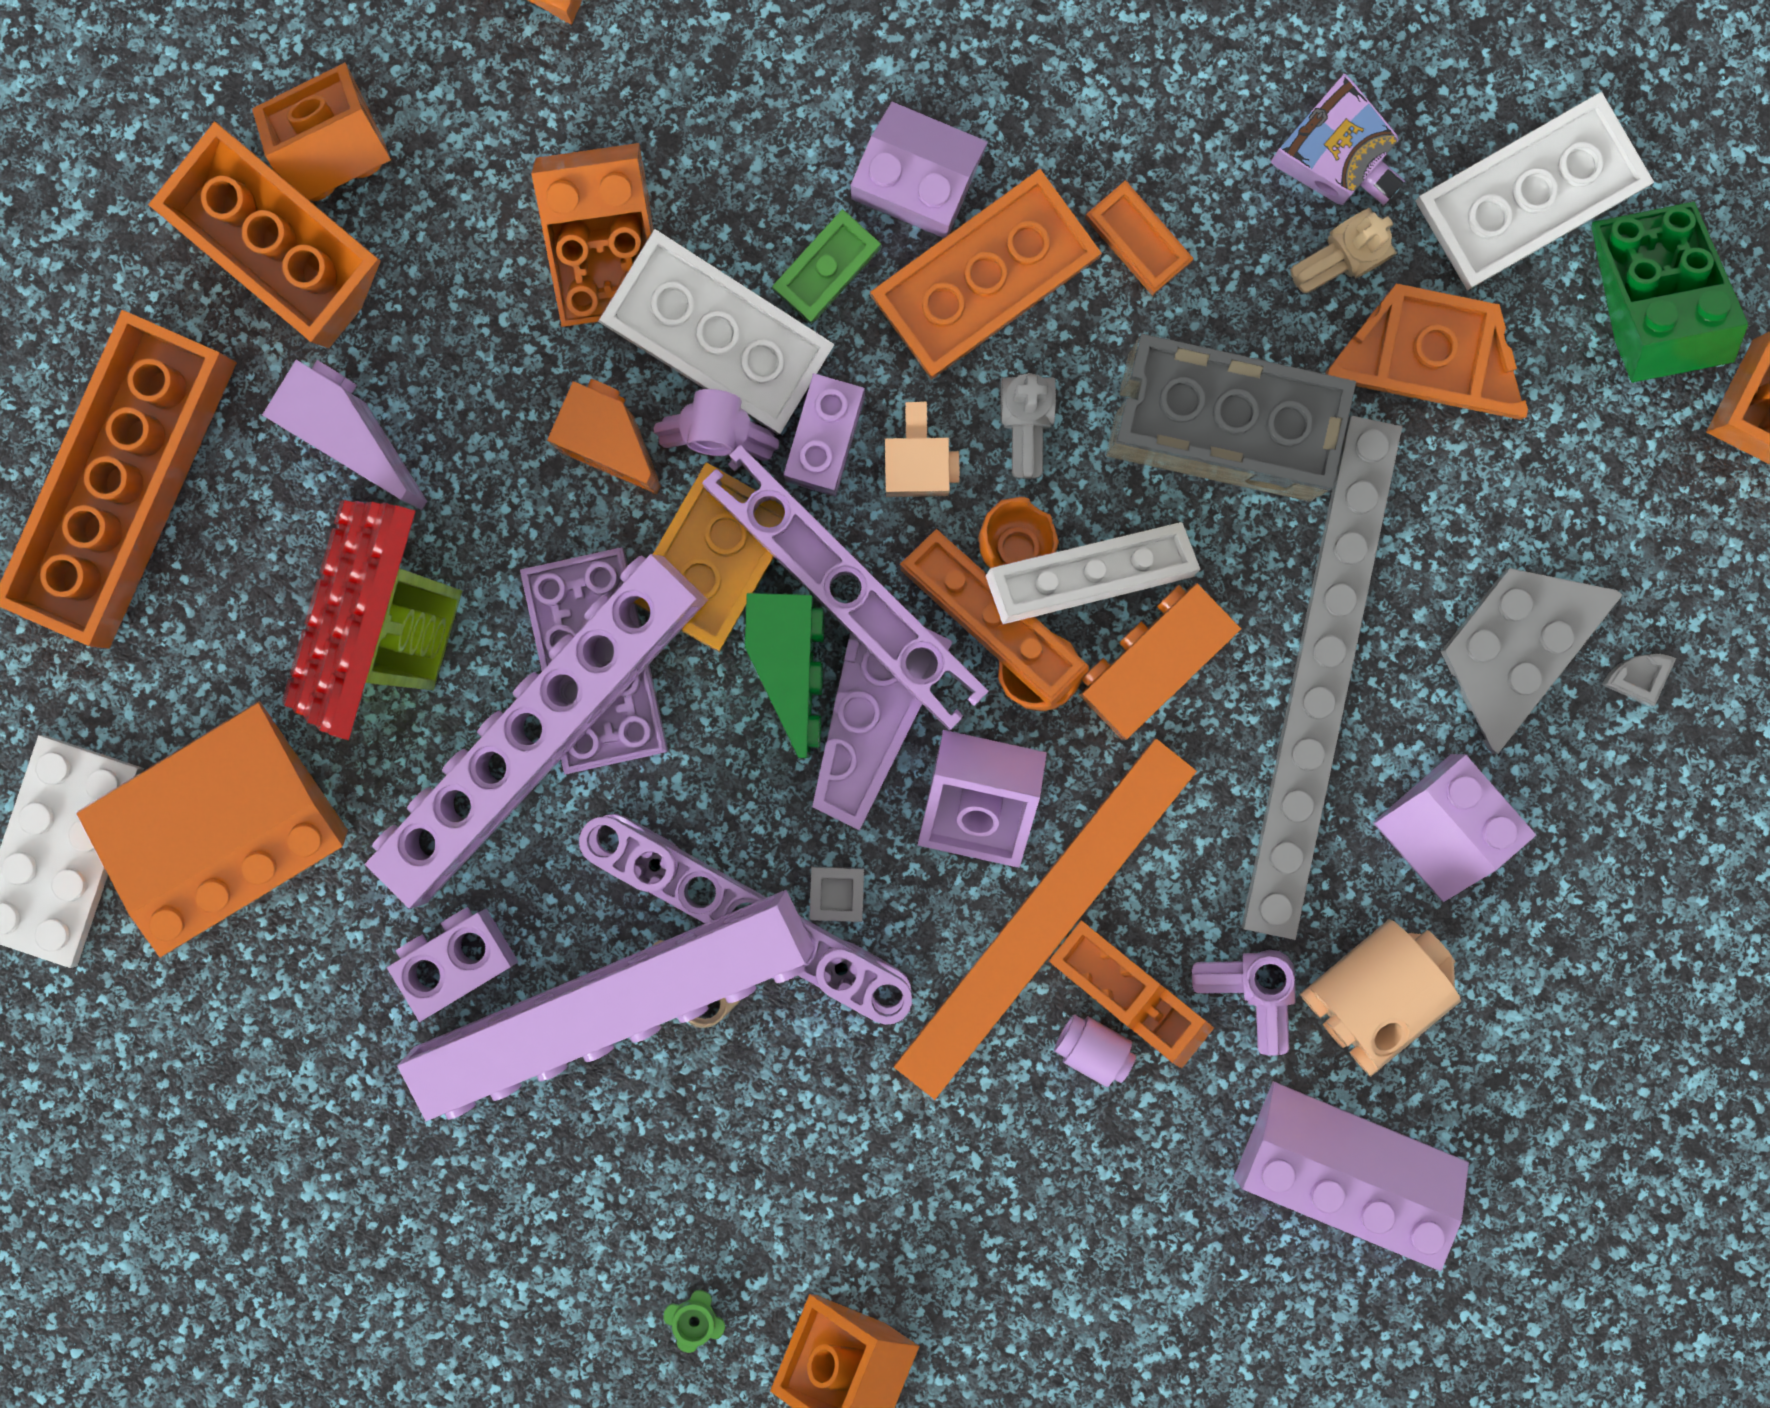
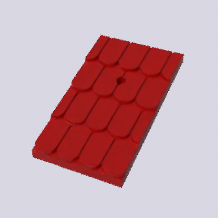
(367, 619)

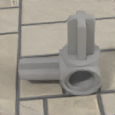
(1027, 409)

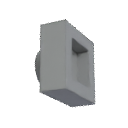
(836, 894)

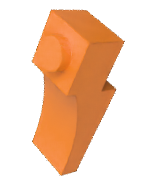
(1131, 994)

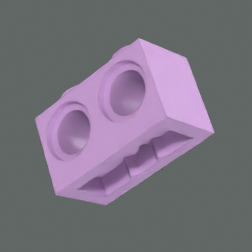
(824, 434)
(457, 972)

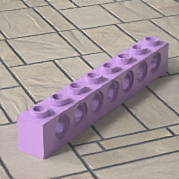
(398, 855)

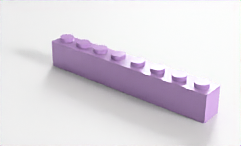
(607, 1007)

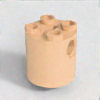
(1385, 993)

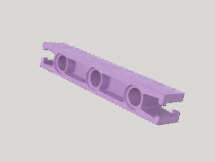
(817, 560)

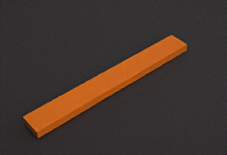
(1044, 918)

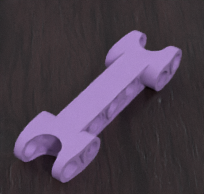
(631, 864)

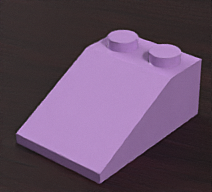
(325, 413)

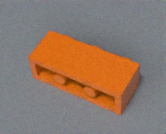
(1157, 659)

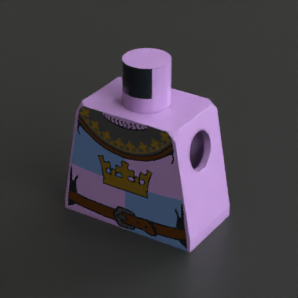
(1342, 147)

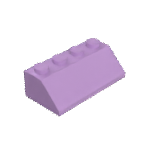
(1355, 1176)

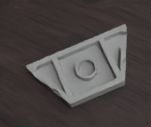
(1520, 645)

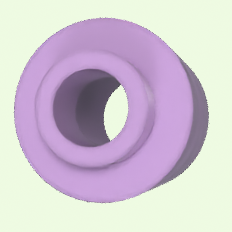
(1095, 1050)

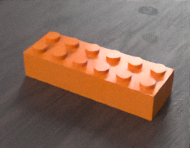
(114, 481)

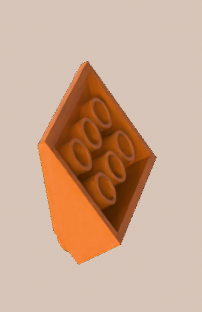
(211, 828)

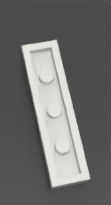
(1092, 572)

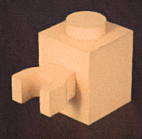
(917, 463)

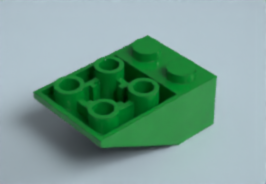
(1667, 293)
(781, 647)

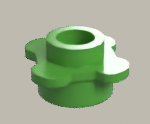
(691, 1336)

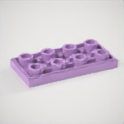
(557, 602)

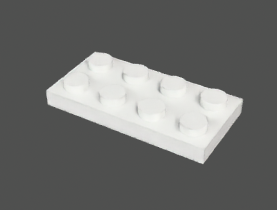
(1534, 191)
(715, 331)
(46, 858)

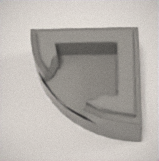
(1641, 677)

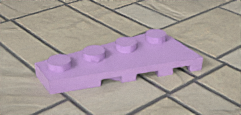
(867, 730)

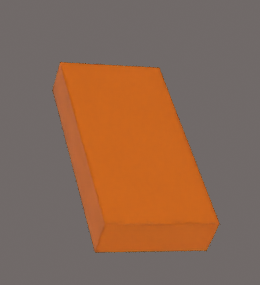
(1139, 238)

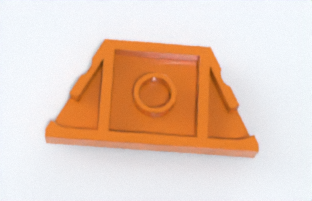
(1435, 351)

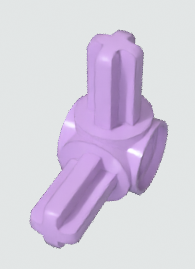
(716, 427)
(1269, 1003)

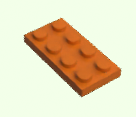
(985, 274)

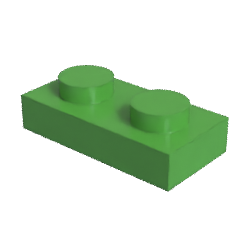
(826, 267)

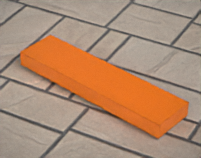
(964, 594)

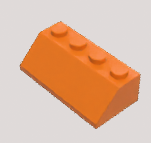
(268, 236)

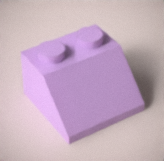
(917, 169)
(982, 798)
(1454, 827)

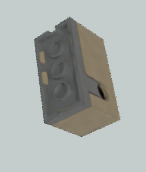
(1231, 418)

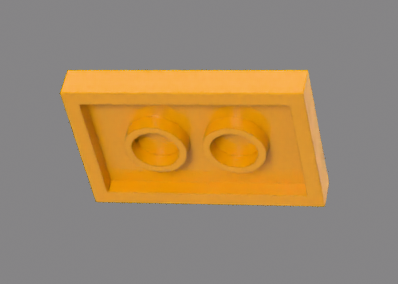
(717, 556)

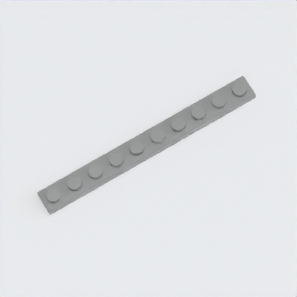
(1321, 678)

